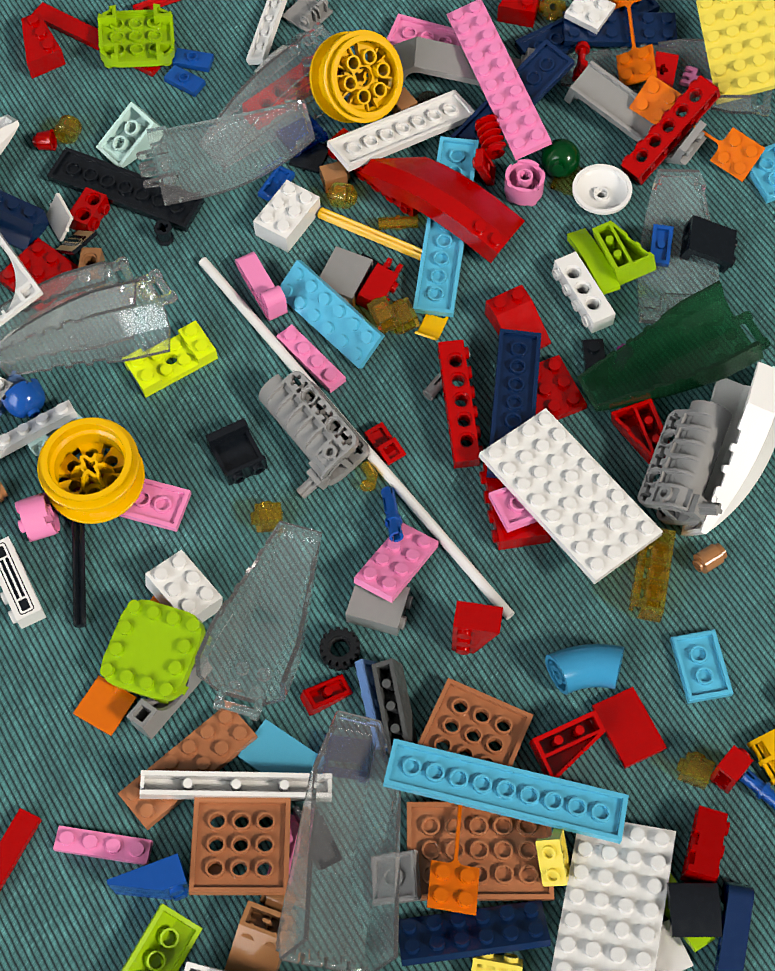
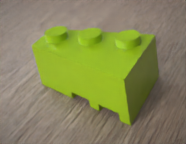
(622, 253)

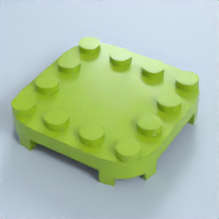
(136, 37)
(153, 650)

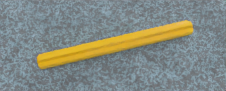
(370, 233)

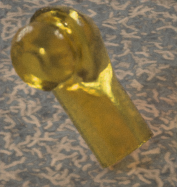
(371, 479)

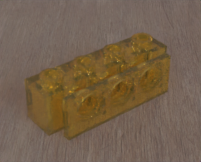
(656, 581)

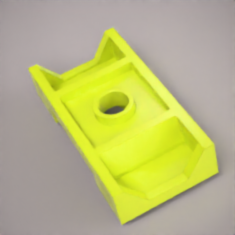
(190, 349)

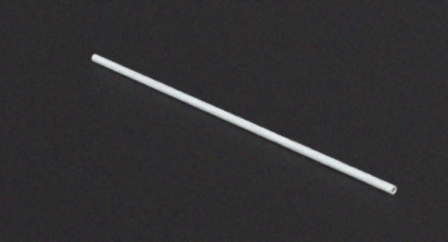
(373, 458)

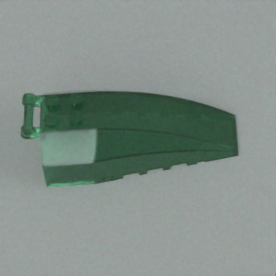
(681, 351)

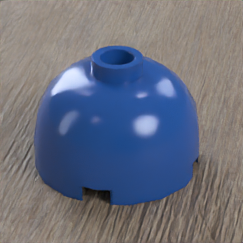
(25, 399)

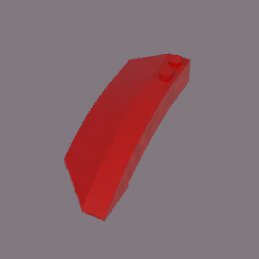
(448, 200)

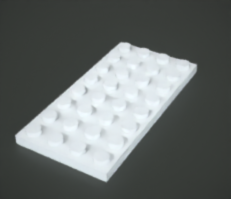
(570, 495)
(615, 902)

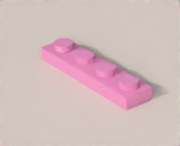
(311, 358)
(103, 845)

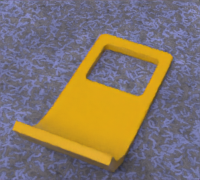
(432, 327)

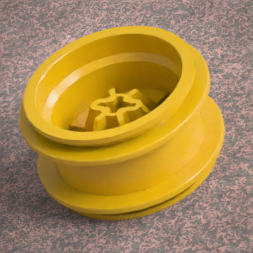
(383, 79)
(108, 495)

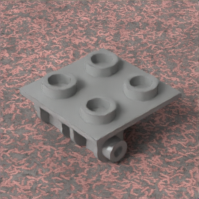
(307, 13)

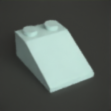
(127, 136)

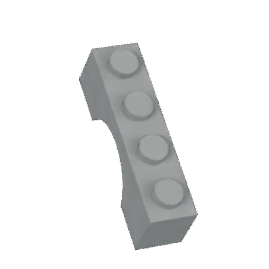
(150, 715)

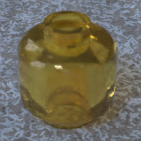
(67, 129)
(342, 195)

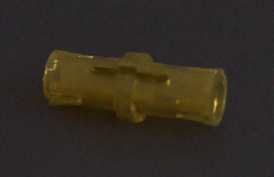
(398, 222)

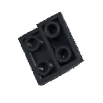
(694, 909)

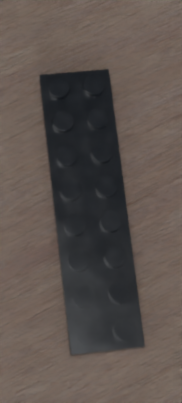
(122, 188)

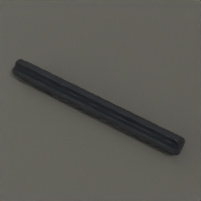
(78, 574)

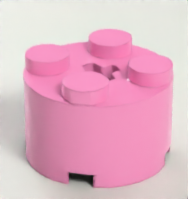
(524, 182)
(37, 517)

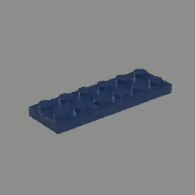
(648, 29)
(465, 935)

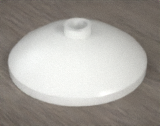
(604, 182)

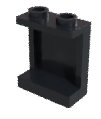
(709, 242)
(236, 452)

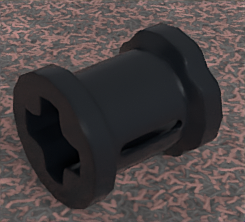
(163, 231)

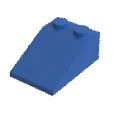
(158, 880)

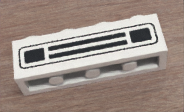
(17, 587)

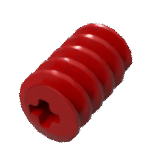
(490, 136)

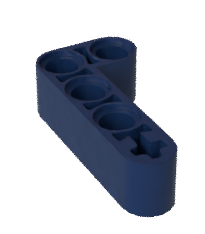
(736, 921)

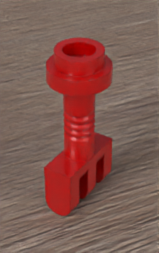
(582, 50)

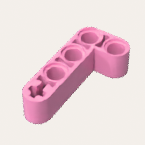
(268, 296)

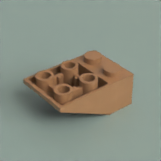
(255, 940)

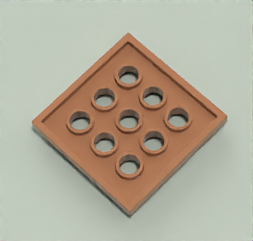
(466, 722)
(250, 882)

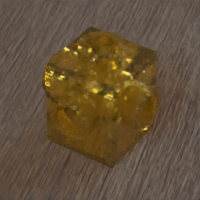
(544, 7)

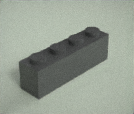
(394, 702)

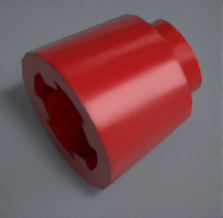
(45, 140)

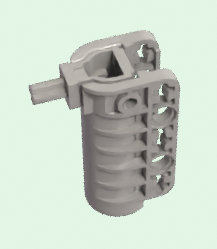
(313, 430)
(686, 464)

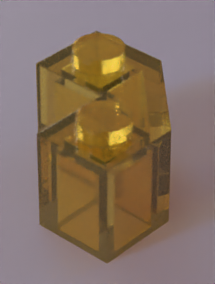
(395, 317)

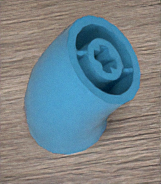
(585, 666)

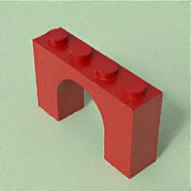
(525, 536)

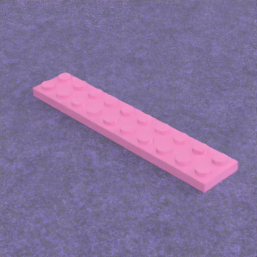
(499, 79)

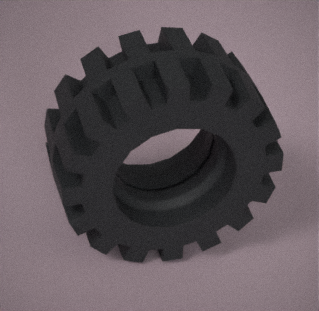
(342, 636)

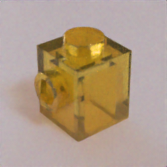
(266, 516)
(695, 769)

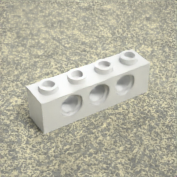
(572, 266)

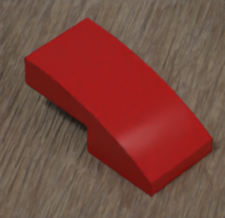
(384, 444)

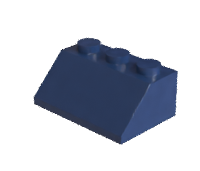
(20, 221)

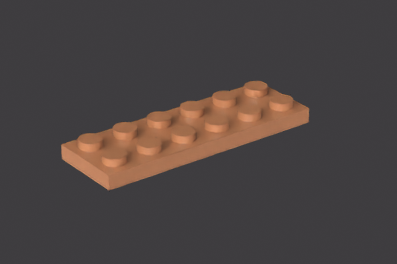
(205, 749)

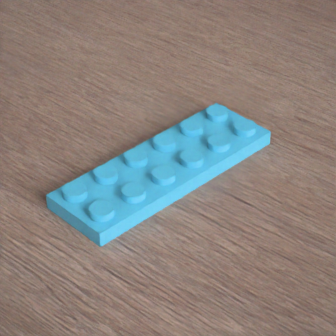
(330, 314)

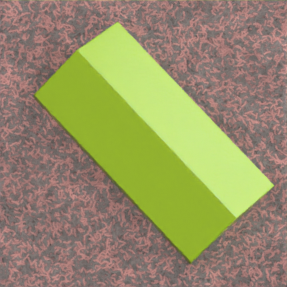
(164, 942)

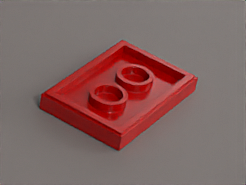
(629, 727)

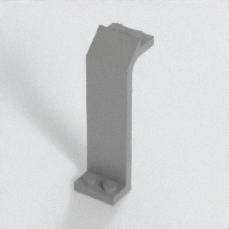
(440, 59)
(612, 101)

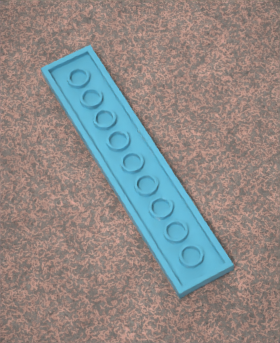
(442, 249)
(506, 791)

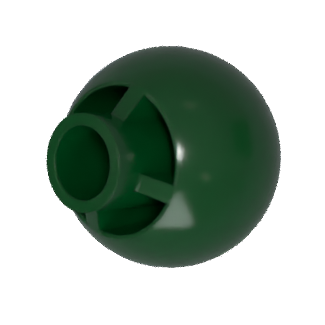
(560, 158)

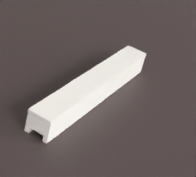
(191, 784)

